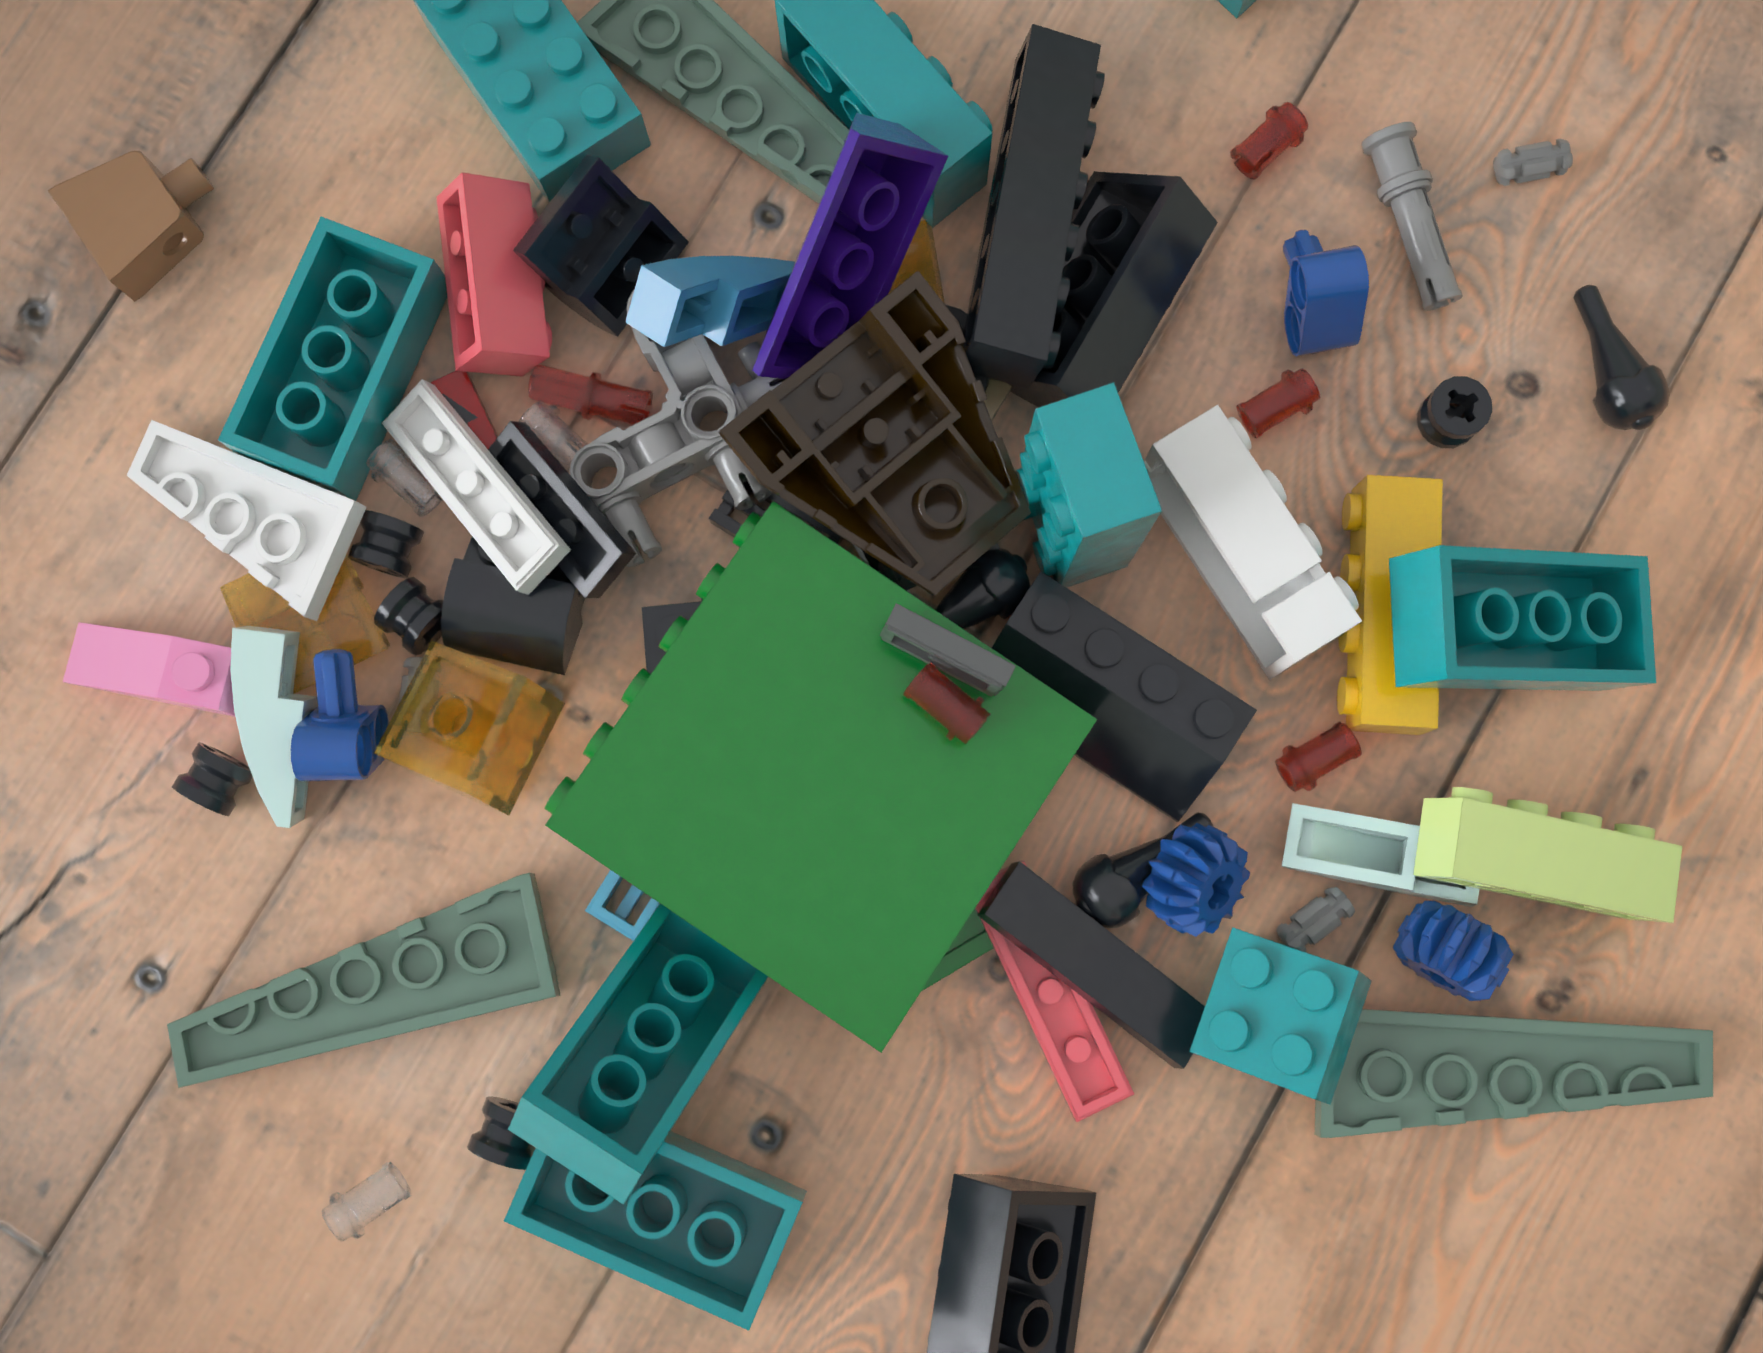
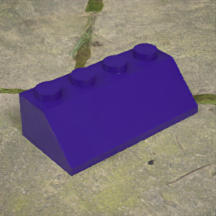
(852, 241)

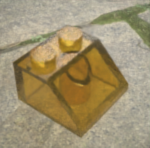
(470, 727)

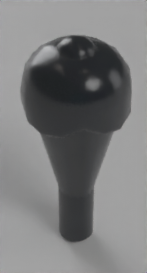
(1628, 388)
(986, 589)
(1112, 886)

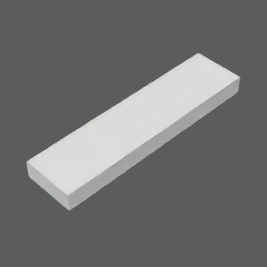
(476, 487)

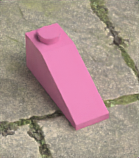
(152, 667)

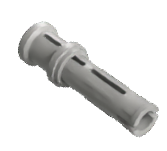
(1405, 190)

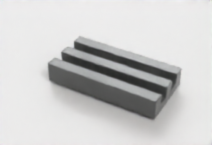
(946, 651)

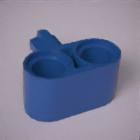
(1323, 295)
(339, 734)

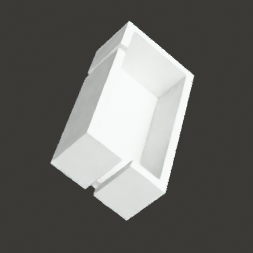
(1248, 542)

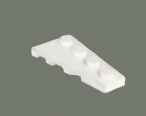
(267, 520)

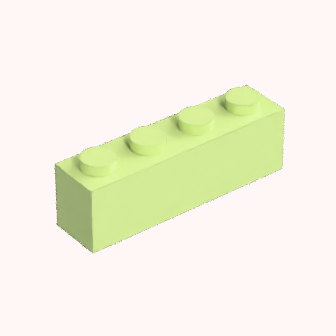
(1546, 857)

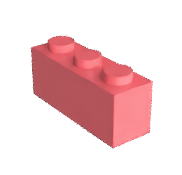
(490, 289)

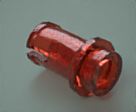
(1281, 129)
(1279, 402)
(947, 703)
(1317, 757)

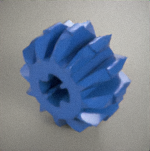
(1196, 879)
(1453, 950)

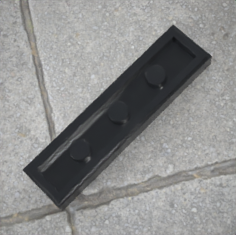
(1094, 963)

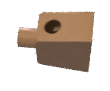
(134, 217)

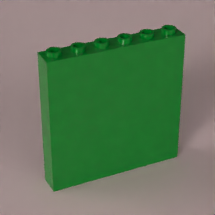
(796, 791)

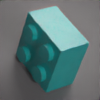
(1281, 1015)

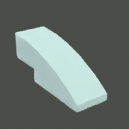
(267, 715)
(1363, 853)

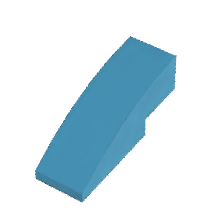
(707, 296)

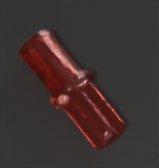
(589, 395)

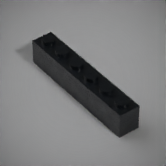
(1031, 208)

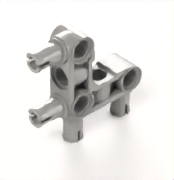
(670, 442)

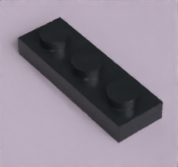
(596, 546)

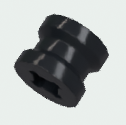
(1443, 423)
(385, 544)
(411, 615)
(213, 779)
(494, 1139)

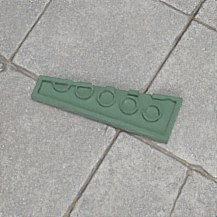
(724, 81)
(423, 974)
(1471, 1068)

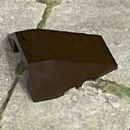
(889, 442)

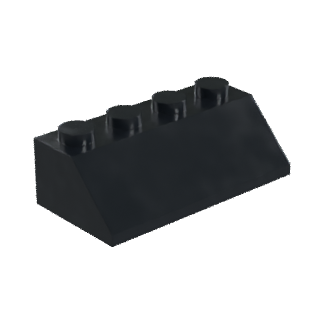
(1125, 270)
(1157, 721)
(1011, 1266)

